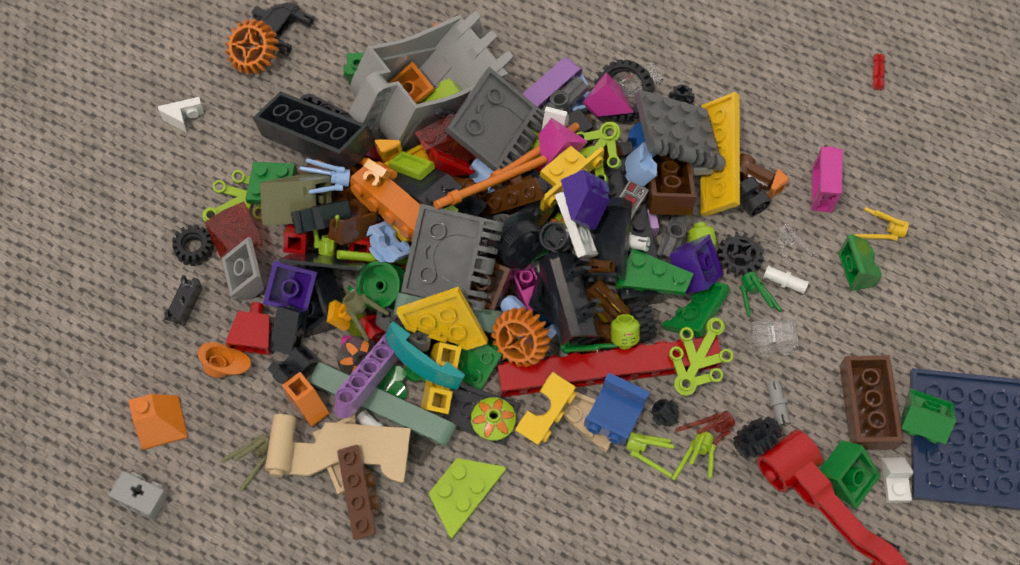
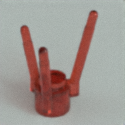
(719, 422)

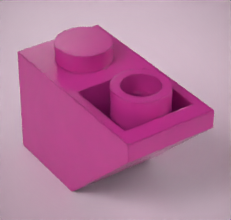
(524, 283)

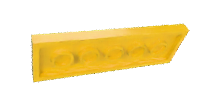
(722, 188)

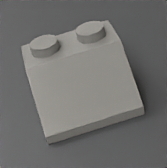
(243, 271)

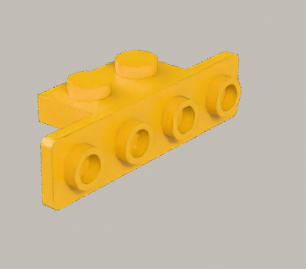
(563, 166)

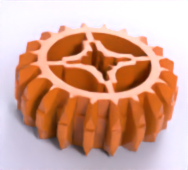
(250, 33)
(522, 350)

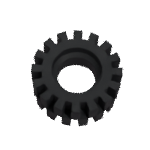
(190, 234)
(643, 314)

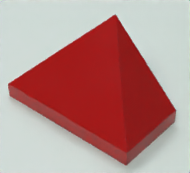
(450, 164)

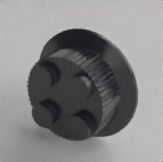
(518, 240)

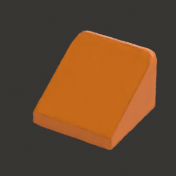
(778, 184)

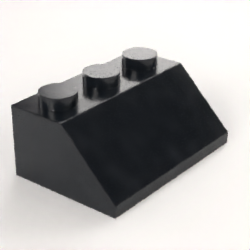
(323, 293)

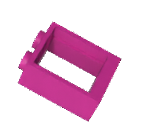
(827, 179)

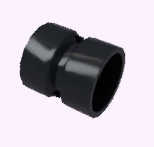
(753, 199)
(556, 237)

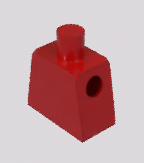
(251, 331)

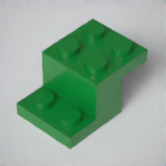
(264, 172)

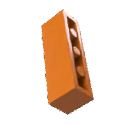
(388, 200)

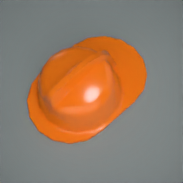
(222, 361)

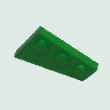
(654, 274)
(699, 311)

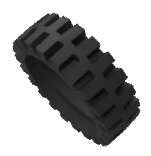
(627, 66)

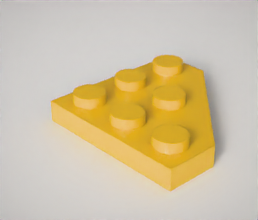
(444, 318)

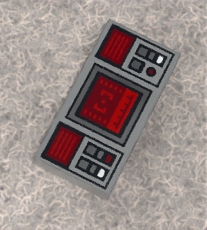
(635, 194)

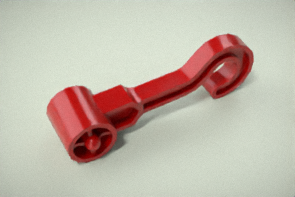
(795, 465)

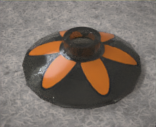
(350, 351)

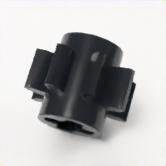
(682, 93)
(665, 412)

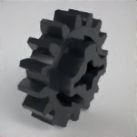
(740, 254)
(757, 437)

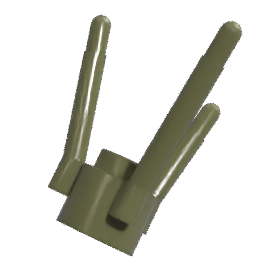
(356, 304)
(259, 448)

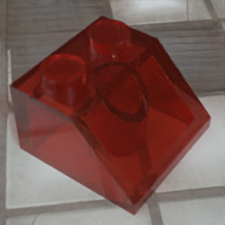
(436, 137)
(231, 228)

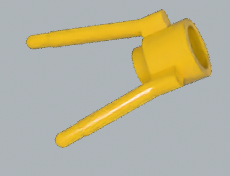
(896, 227)

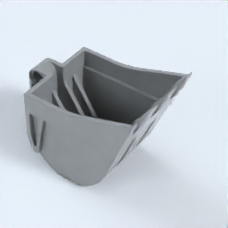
(440, 53)

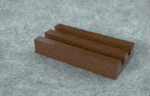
(609, 310)

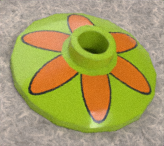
(493, 428)

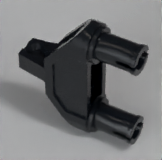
(280, 18)

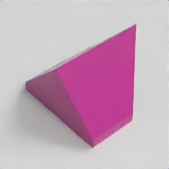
(607, 98)
(556, 139)

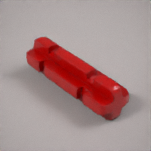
(878, 71)

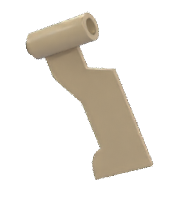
(378, 446)

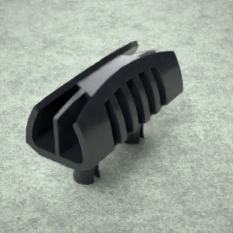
(568, 298)

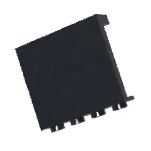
(611, 239)

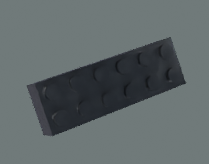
(314, 130)

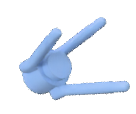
(339, 176)

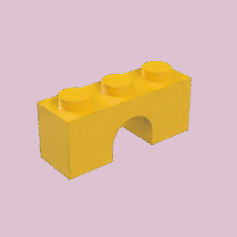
(435, 397)
(537, 426)

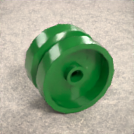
(381, 283)

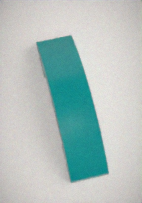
(445, 376)

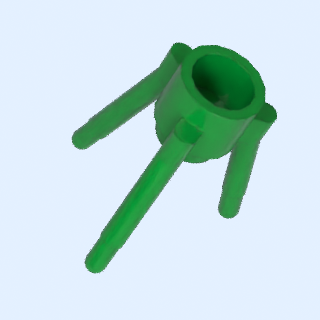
(754, 284)
(568, 348)

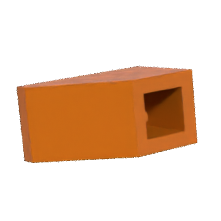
(305, 399)

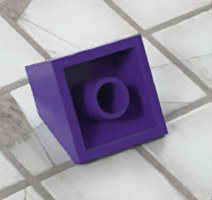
(585, 198)
(701, 260)
(289, 285)

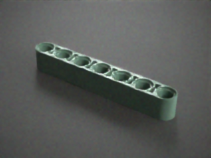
(388, 407)

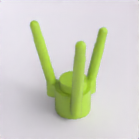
(326, 246)
(638, 442)
(700, 445)

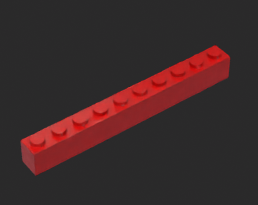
(593, 367)

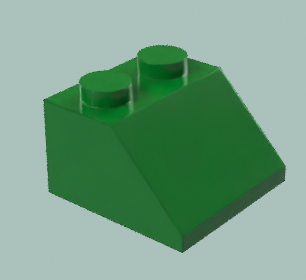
(859, 263)
(928, 416)
(850, 472)

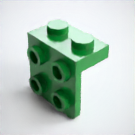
(479, 363)

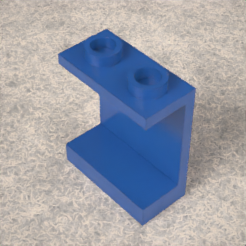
(616, 409)

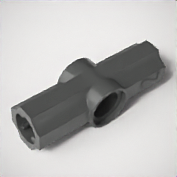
(568, 96)
(677, 226)

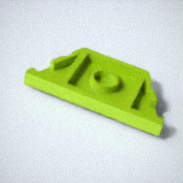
(462, 491)

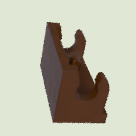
(352, 229)

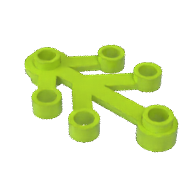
(603, 140)
(240, 195)
(698, 359)

